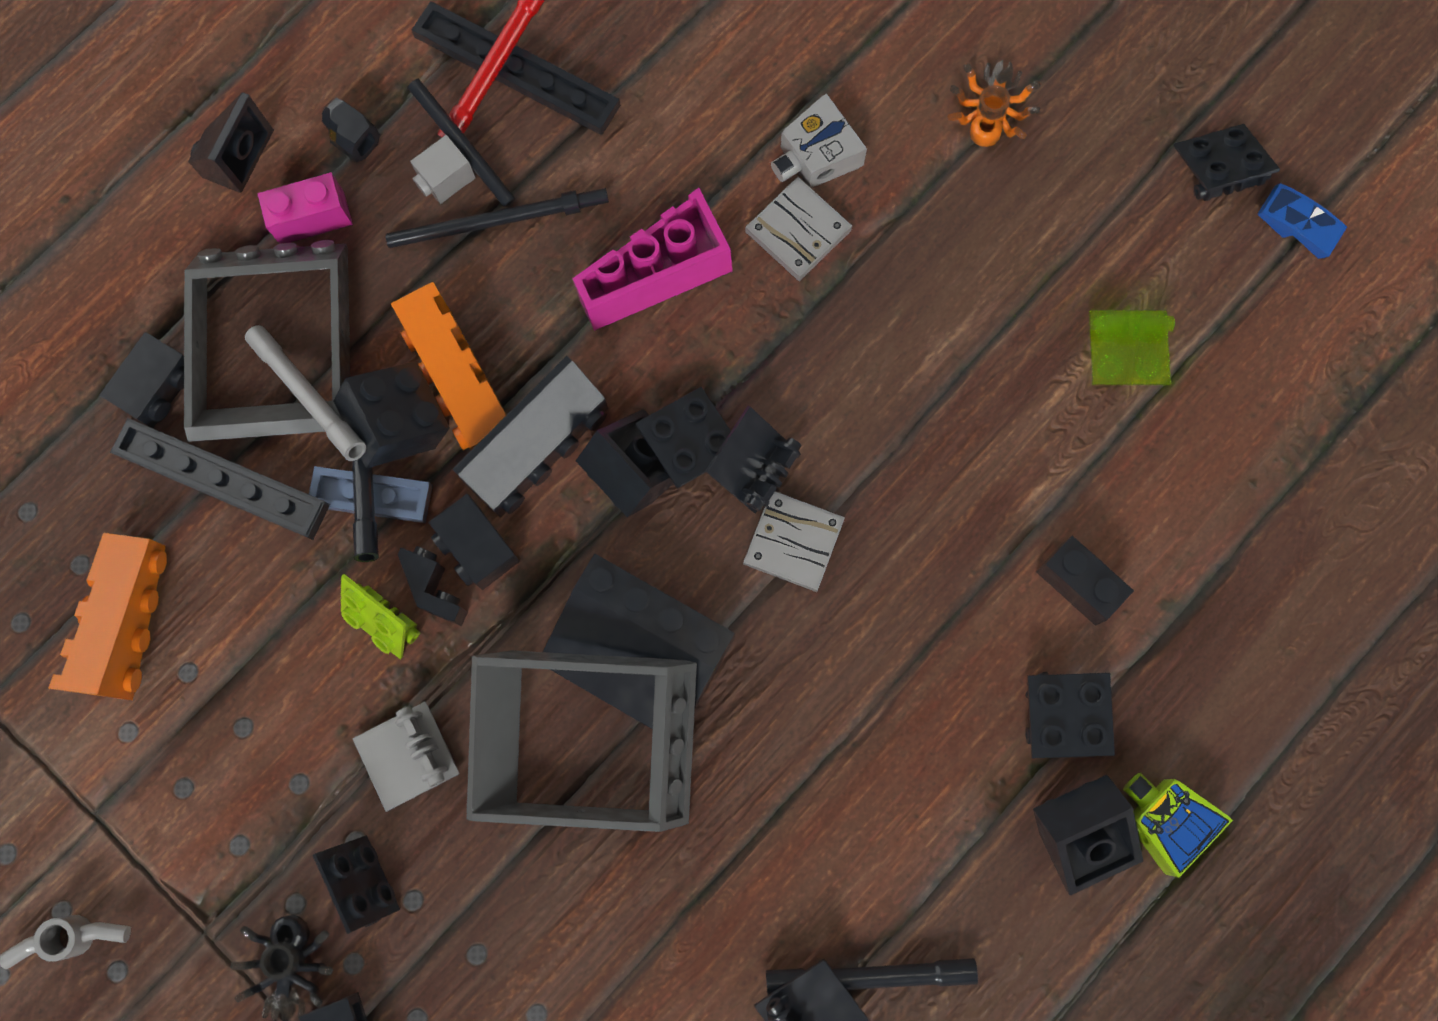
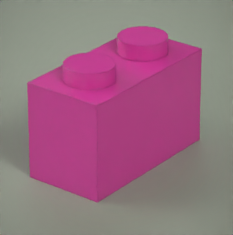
(305, 208)

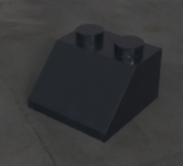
(625, 465)
(1089, 834)

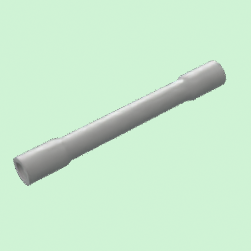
(337, 431)

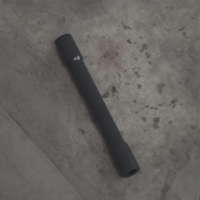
(364, 526)
(940, 973)

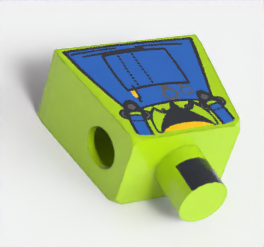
(1174, 822)

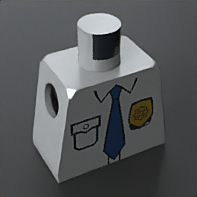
(819, 146)

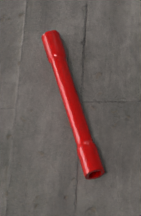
(463, 112)

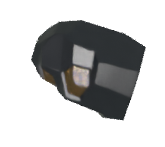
(349, 130)

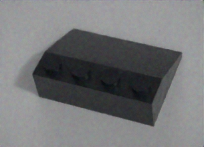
(629, 618)

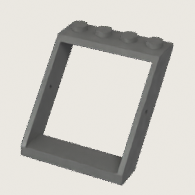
(249, 260)
(496, 742)

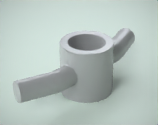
(47, 939)

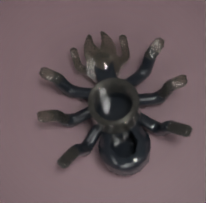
(281, 962)

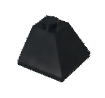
(232, 144)

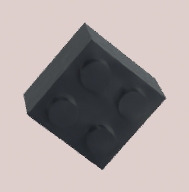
(392, 413)

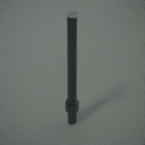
(569, 202)

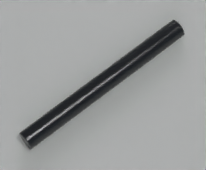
(450, 129)

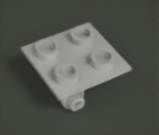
(406, 756)

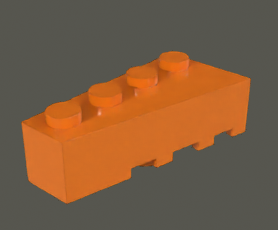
(449, 364)
(113, 619)

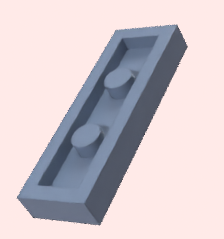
(392, 496)

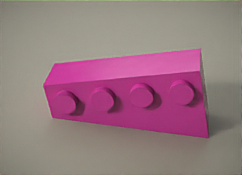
(656, 264)

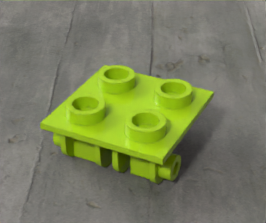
(367, 610)

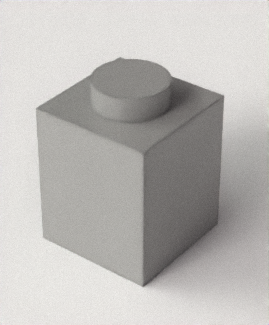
(442, 170)

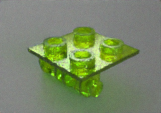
(1130, 347)

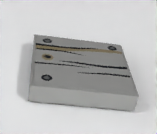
(798, 229)
(794, 541)

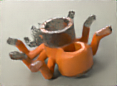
(993, 105)

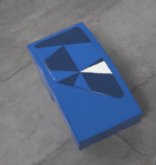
(1298, 215)

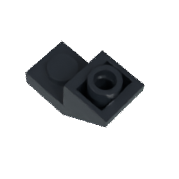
(423, 578)

